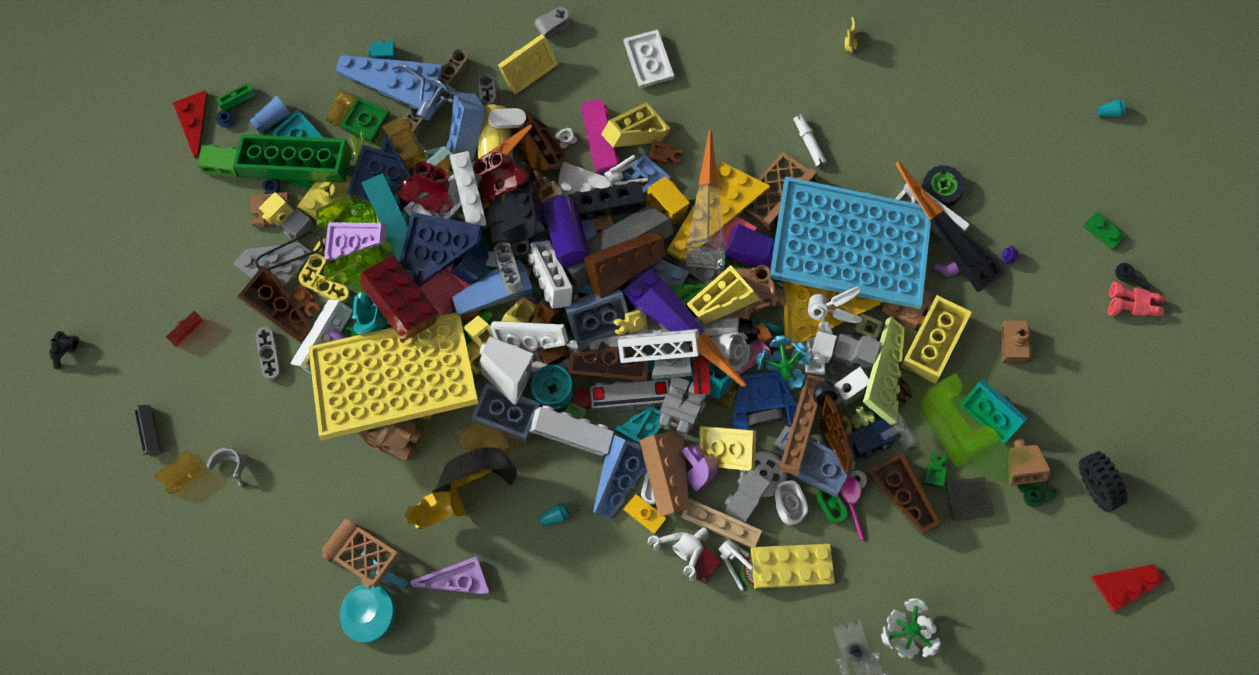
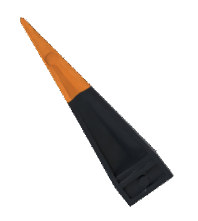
(968, 255)

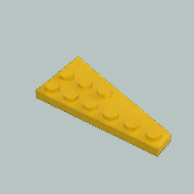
(736, 193)

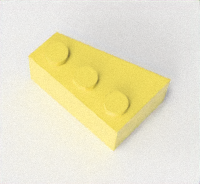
(636, 127)
(722, 297)

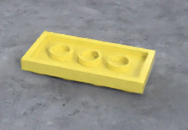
(792, 566)

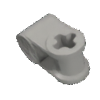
(552, 23)

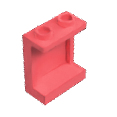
(442, 288)

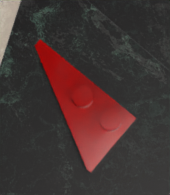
(191, 116)

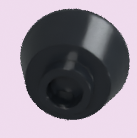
(822, 389)

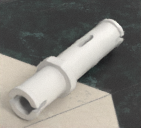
(806, 134)

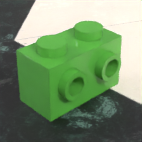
(217, 160)

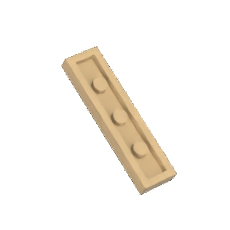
(722, 524)

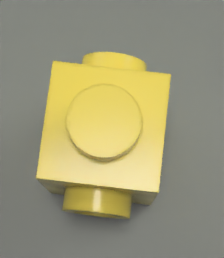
(276, 210)

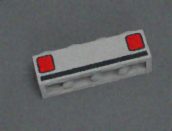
(628, 396)

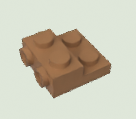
(906, 315)

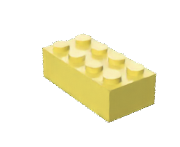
(936, 339)

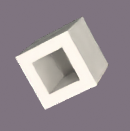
(823, 347)

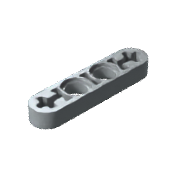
(508, 267)

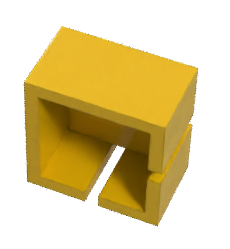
(666, 196)

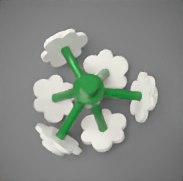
(922, 629)

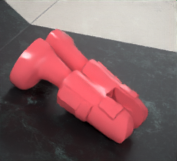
(1140, 301)

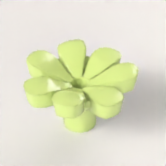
(862, 417)

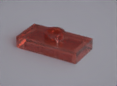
(184, 328)

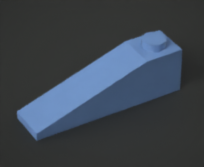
(490, 291)
(619, 475)

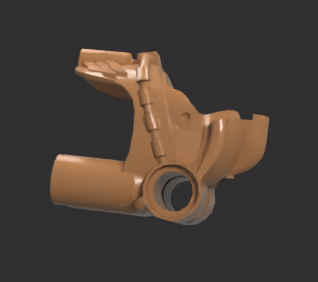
(763, 286)
(394, 438)

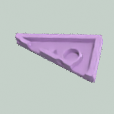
(460, 577)

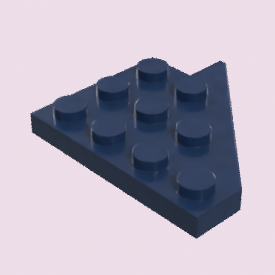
(436, 244)

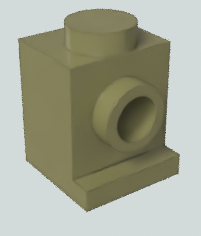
(875, 324)

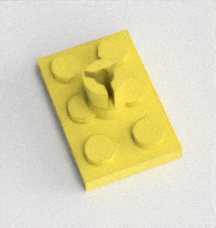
(528, 64)
(322, 194)
(730, 446)

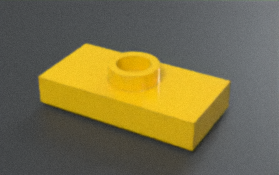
(644, 514)

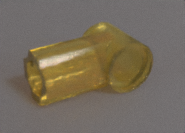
(342, 103)

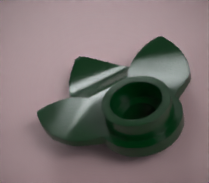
(1039, 490)

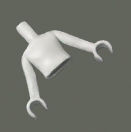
(686, 547)

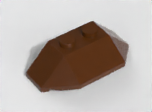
(539, 145)

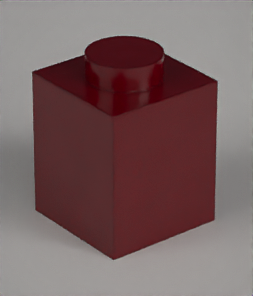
(706, 566)

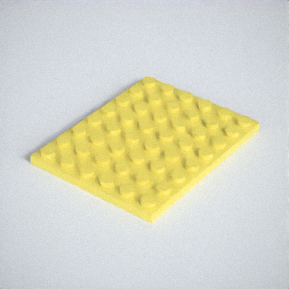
(387, 381)

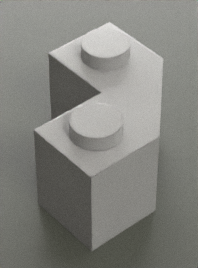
(851, 351)
(747, 497)

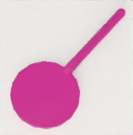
(849, 495)

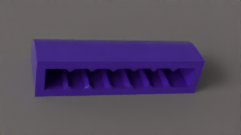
(565, 230)
(749, 247)

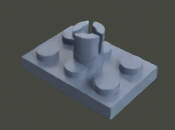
(822, 469)

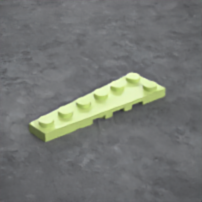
(884, 377)

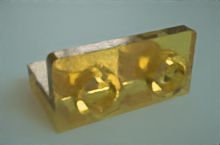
(178, 472)

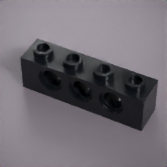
(614, 206)

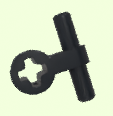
(60, 345)

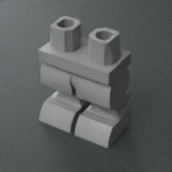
(681, 412)

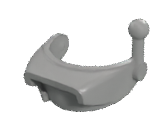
(229, 454)

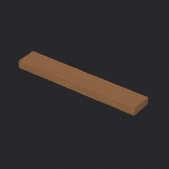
(801, 427)

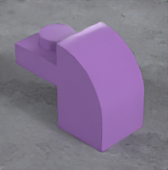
(704, 467)

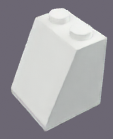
(506, 367)

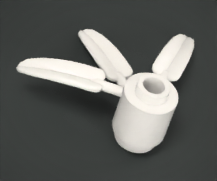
(819, 308)

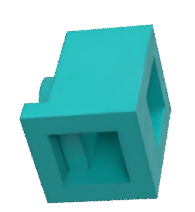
(383, 50)

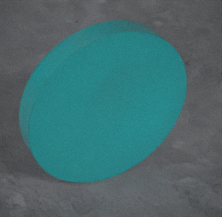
(367, 613)

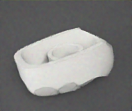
(790, 502)

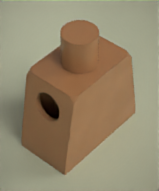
(1026, 464)

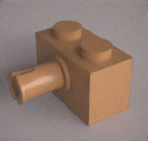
(1015, 341)

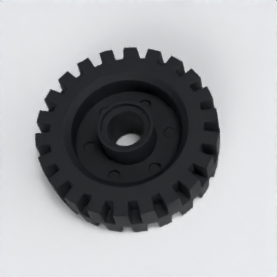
(1103, 481)

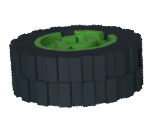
(950, 178)

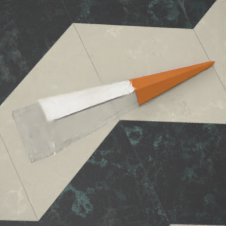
(706, 233)

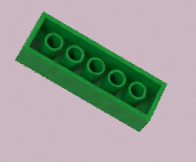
(293, 158)

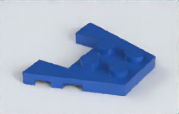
(762, 394)

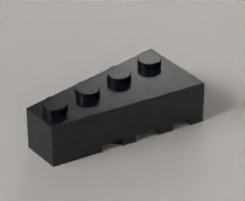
(523, 210)

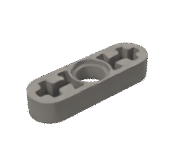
(262, 348)

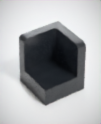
(749, 328)

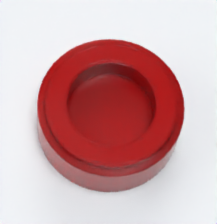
(582, 398)

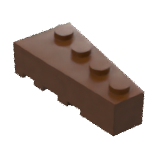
(623, 261)

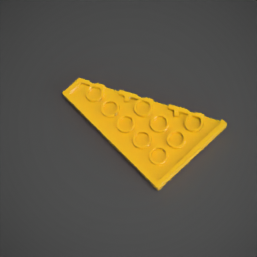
(797, 321)

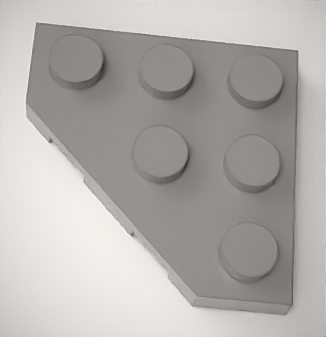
(286, 272)

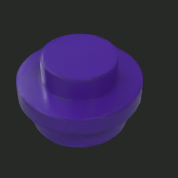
(1010, 255)

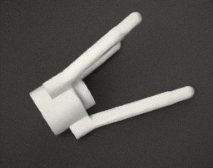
(615, 175)
(732, 550)

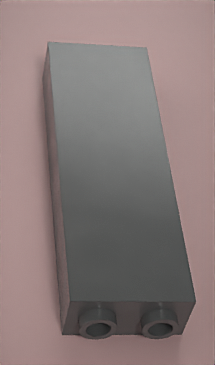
(637, 224)

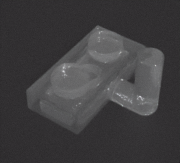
(907, 438)

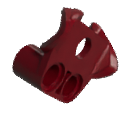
(498, 167)
(438, 198)

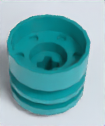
(548, 379)

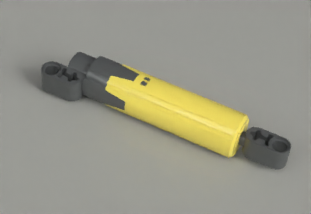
(488, 140)

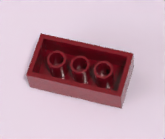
(398, 297)

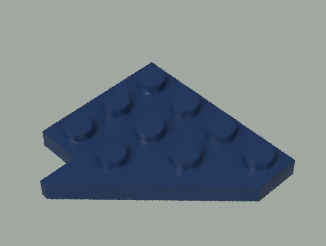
(375, 162)

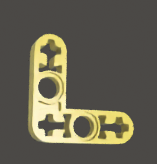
(318, 279)

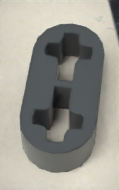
(765, 418)

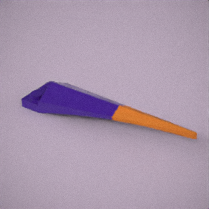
(660, 303)

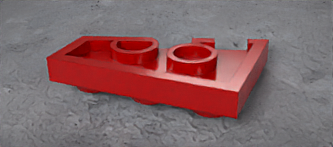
(1127, 585)

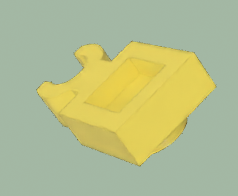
(633, 322)

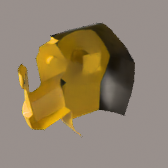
(457, 472)

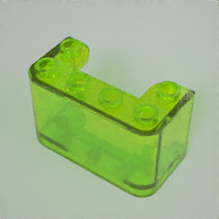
(349, 210)
(950, 427)

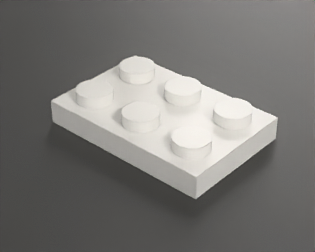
(648, 59)

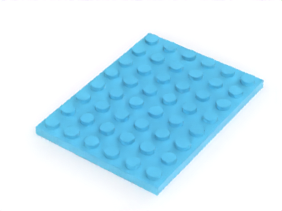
(849, 241)

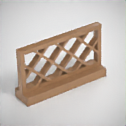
(771, 219)

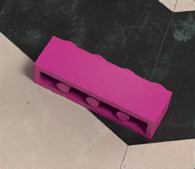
(595, 121)

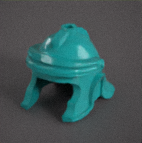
(368, 319)

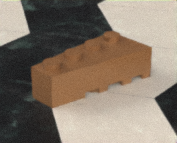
(666, 471)

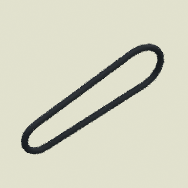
(289, 242)

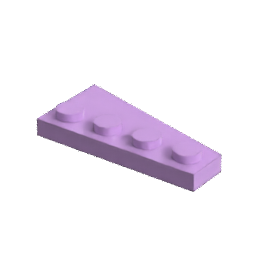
(351, 237)

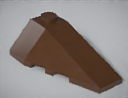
(271, 301)
(838, 431)

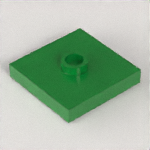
(366, 117)

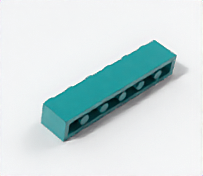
(387, 211)

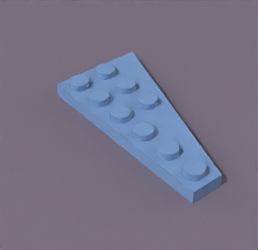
(395, 84)

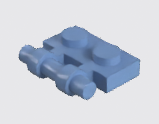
(646, 169)

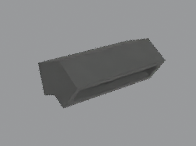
(147, 430)

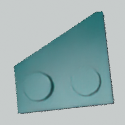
(641, 425)

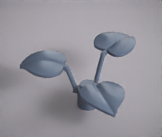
(428, 106)

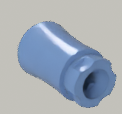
(270, 115)

